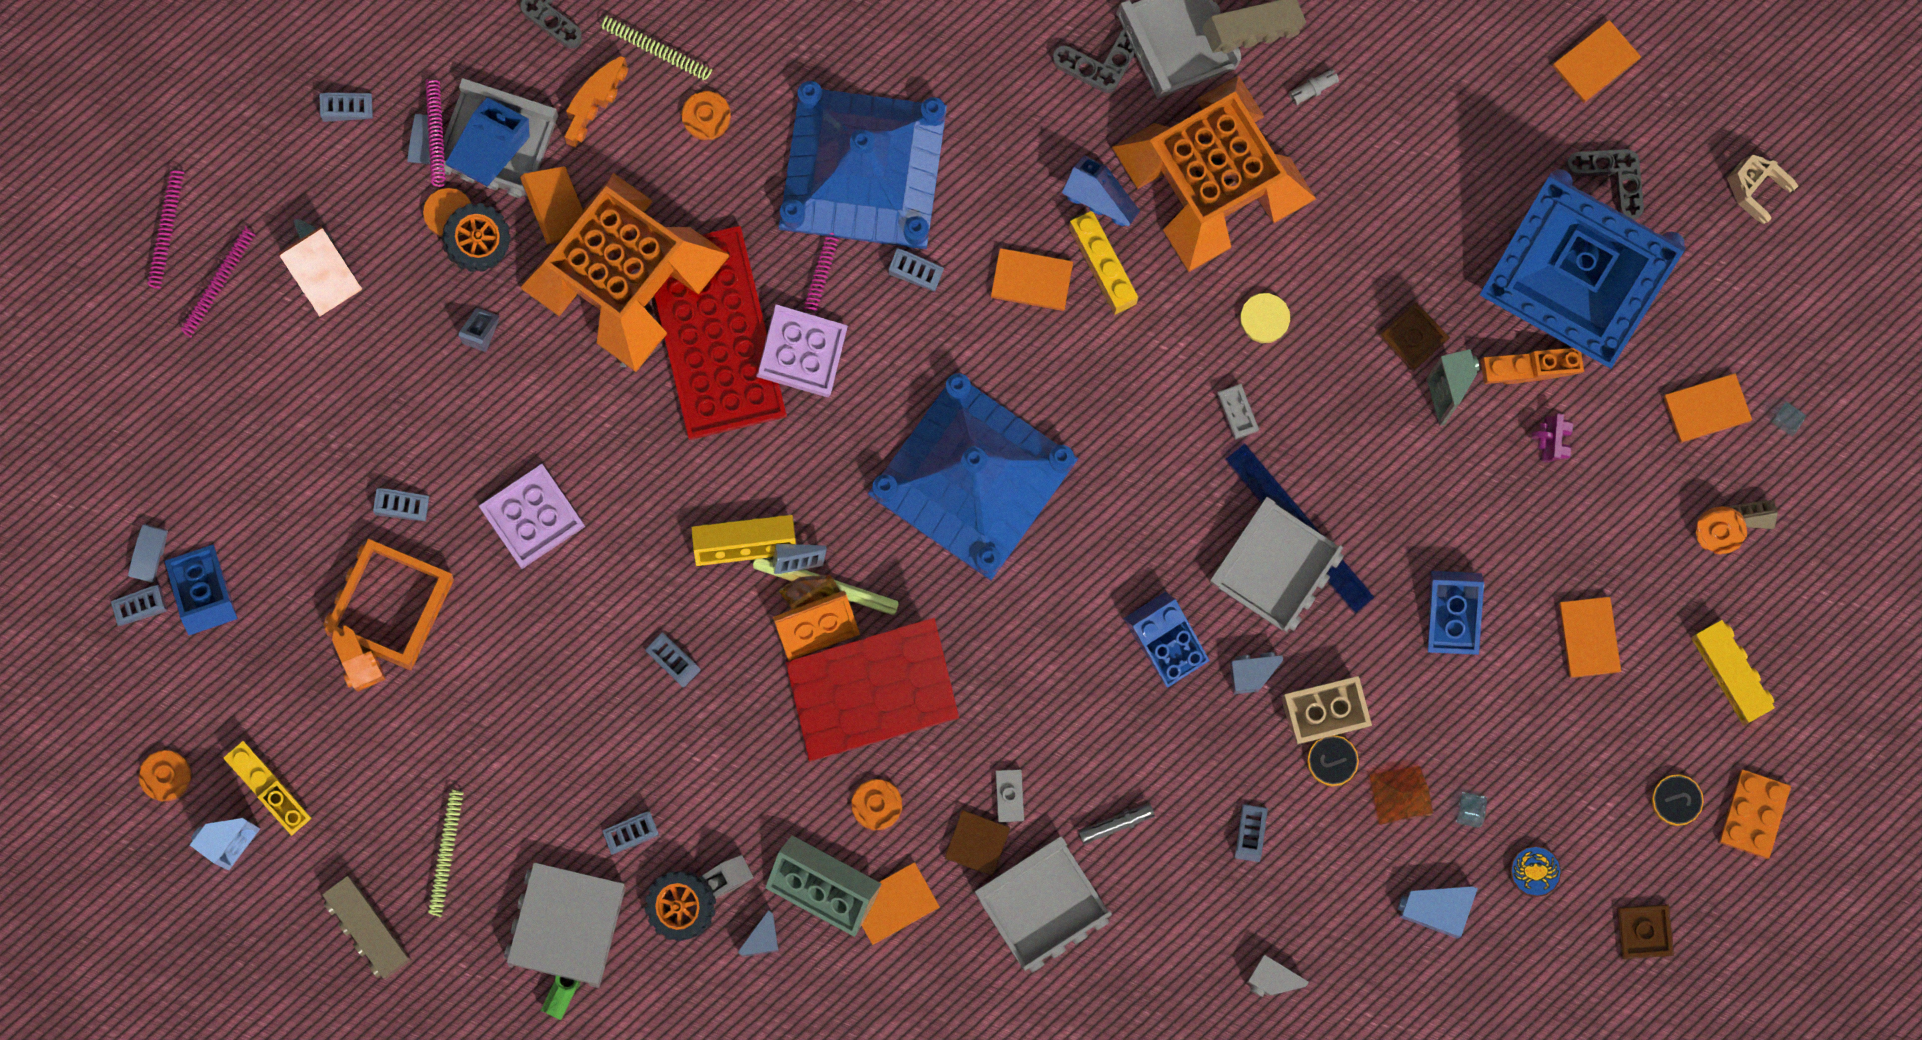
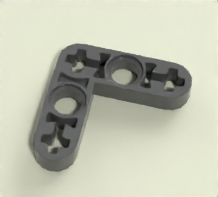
(544, 11)
(1106, 69)
(1621, 171)

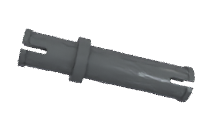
(1116, 823)

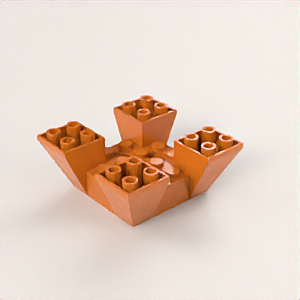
(1227, 121)
(658, 251)

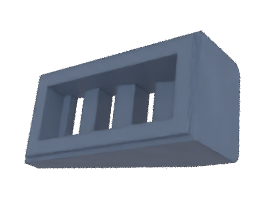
(335, 98)
(911, 258)
(392, 494)
(797, 557)
(154, 591)
(684, 671)
(653, 832)
(1247, 853)

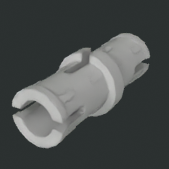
(1313, 87)

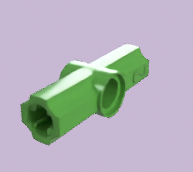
(559, 998)

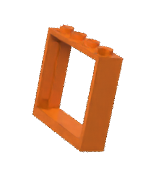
(426, 620)

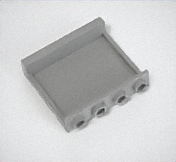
(1173, 43)
(529, 156)
(1277, 566)
(1043, 905)
(565, 924)

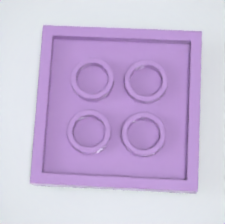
(802, 351)
(531, 516)

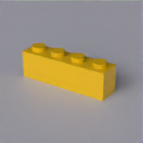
(1103, 262)
(741, 539)
(1733, 673)

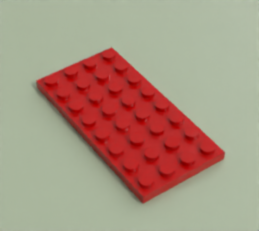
(718, 346)

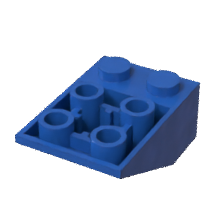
(489, 141)
(1100, 191)
(1166, 638)

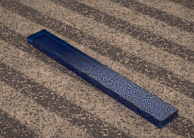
(1264, 485)

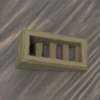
(1758, 514)

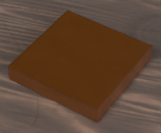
(1414, 336)
(977, 843)
(1645, 931)

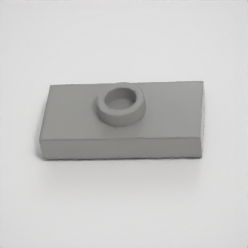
(1238, 411)
(1009, 796)

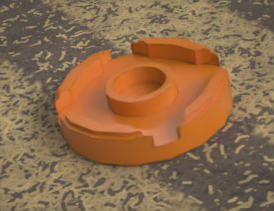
(706, 115)
(440, 207)
(1721, 530)
(165, 775)
(876, 804)

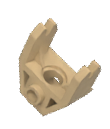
(1749, 176)

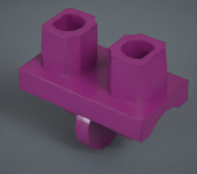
(1551, 438)

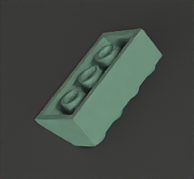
(1450, 382)
(823, 885)

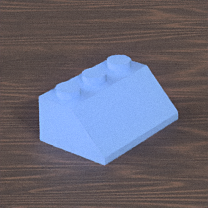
(224, 840)

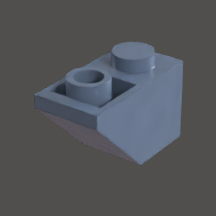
(1251, 674)

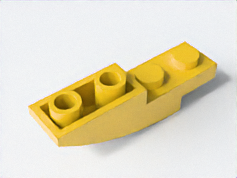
(267, 788)

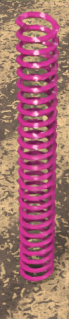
(430, 131)
(163, 228)
(820, 270)
(217, 282)

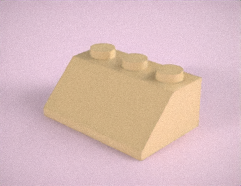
(1326, 710)

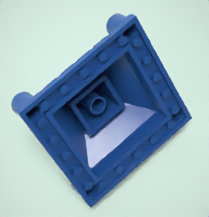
(863, 167)
(1582, 270)
(973, 476)

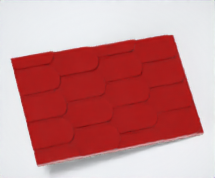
(872, 690)

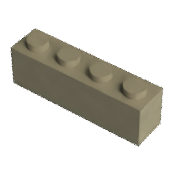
(1254, 25)
(366, 927)

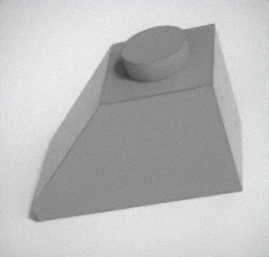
(728, 876)
(1272, 978)

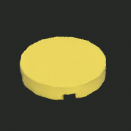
(1265, 318)

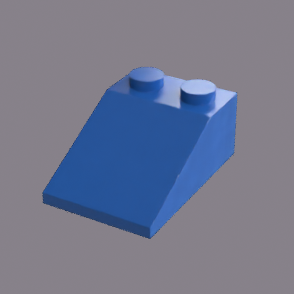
(200, 590)
(1455, 612)

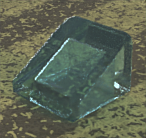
(1789, 419)
(1472, 810)

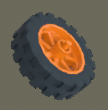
(469, 260)
(660, 919)

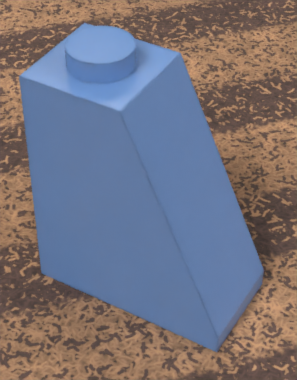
(1439, 908)

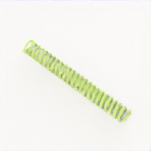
(655, 50)
(443, 853)

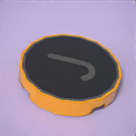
(1332, 760)
(1677, 800)

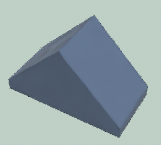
(479, 329)
(762, 939)

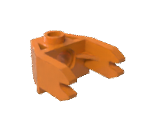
(360, 666)

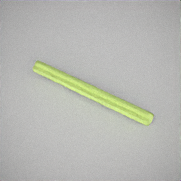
(853, 593)

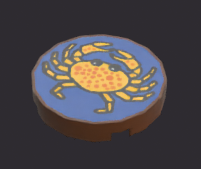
(1535, 871)

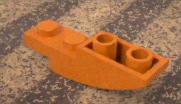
(598, 90)
(1532, 367)

